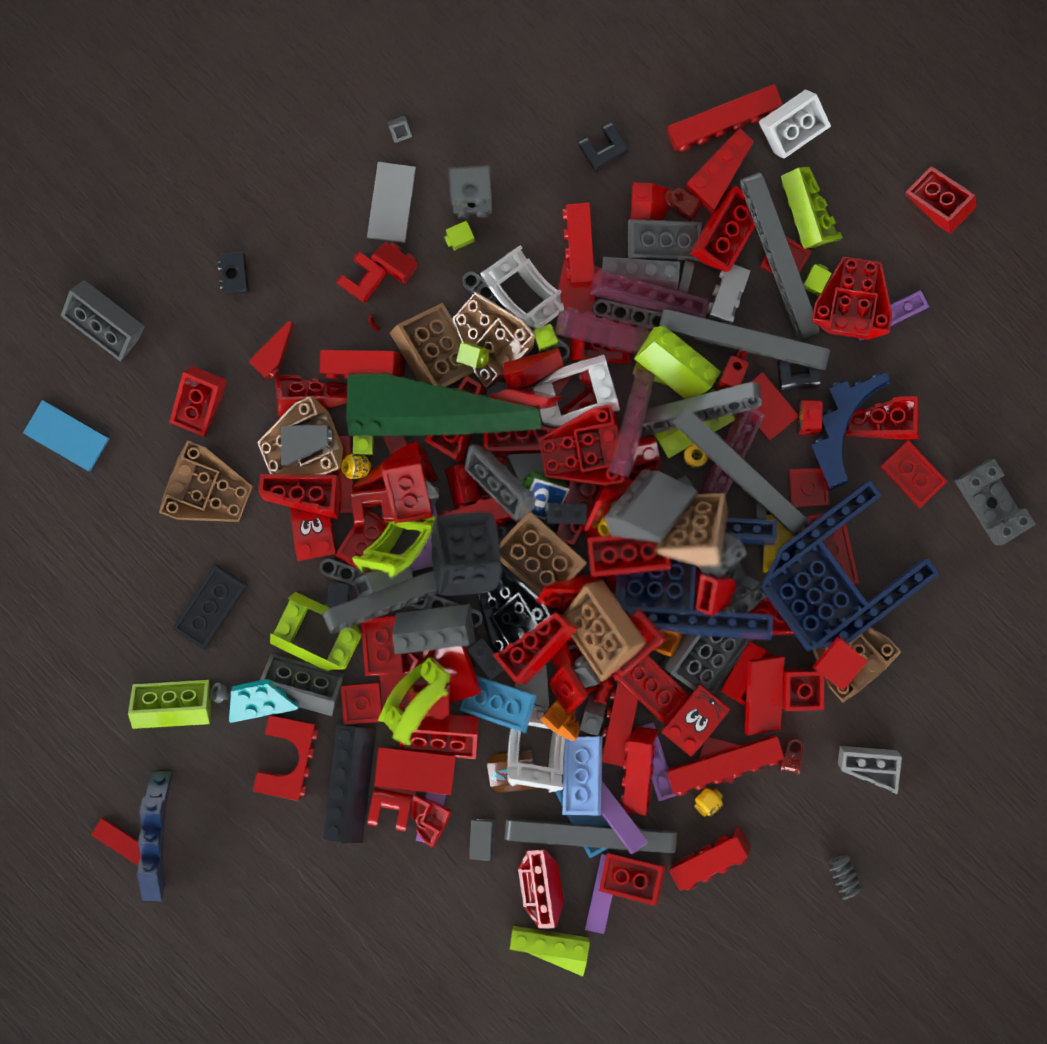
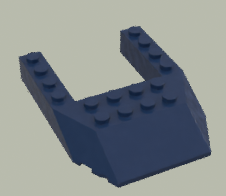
(816, 592)
(669, 593)

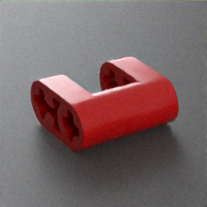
(369, 281)
(370, 498)
(392, 801)

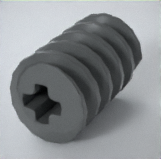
(846, 876)

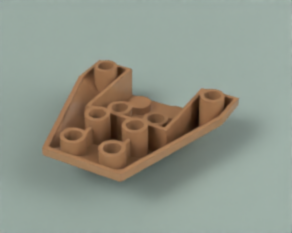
(496, 329)
(302, 413)
(204, 488)
(877, 650)

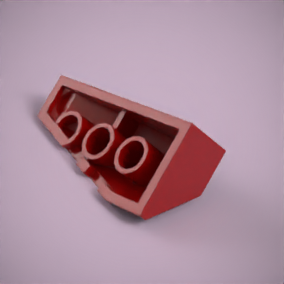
(294, 389)
(375, 477)
(564, 592)

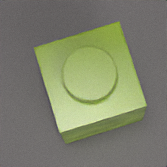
(459, 236)
(816, 279)
(545, 337)
(473, 355)
(363, 445)

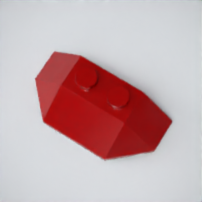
(541, 888)

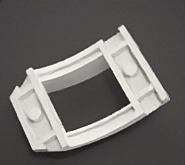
(506, 267)
(601, 383)
(534, 775)

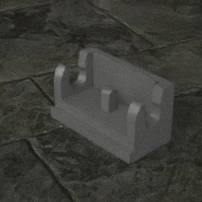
(482, 839)

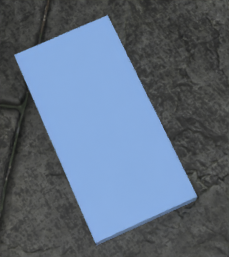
(582, 776)

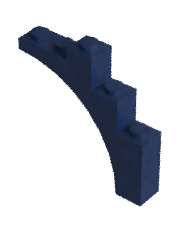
(847, 401)
(151, 838)

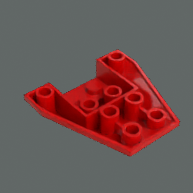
(855, 301)
(583, 448)

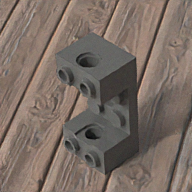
(470, 186)
(1005, 519)
(748, 590)

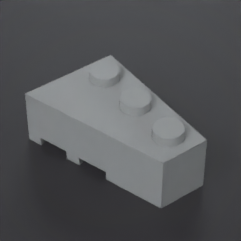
(728, 295)
(872, 764)

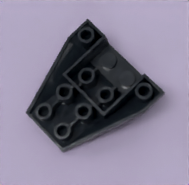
(510, 610)

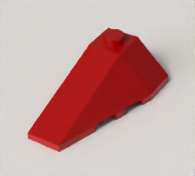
(648, 202)
(888, 420)

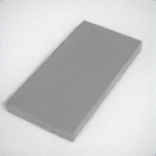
(391, 202)

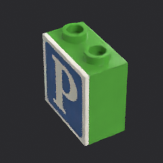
(545, 490)

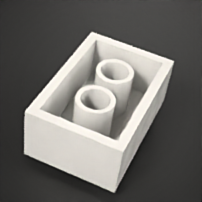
(795, 123)

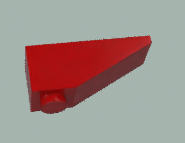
(271, 355)
(532, 368)

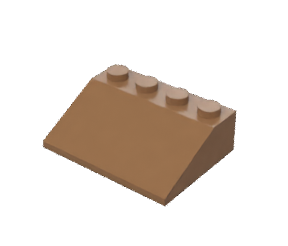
(432, 347)
(698, 532)
(538, 554)
(603, 630)

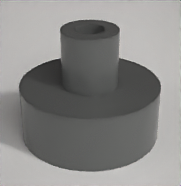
(219, 693)

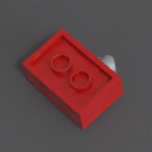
(409, 490)

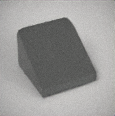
(399, 129)

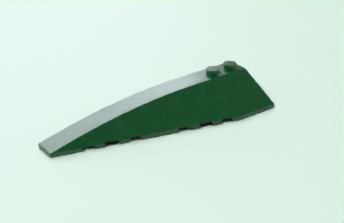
(403, 407)

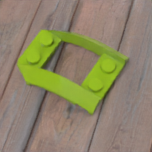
(377, 554)
(290, 624)
(405, 722)

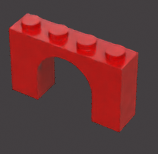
(301, 735)

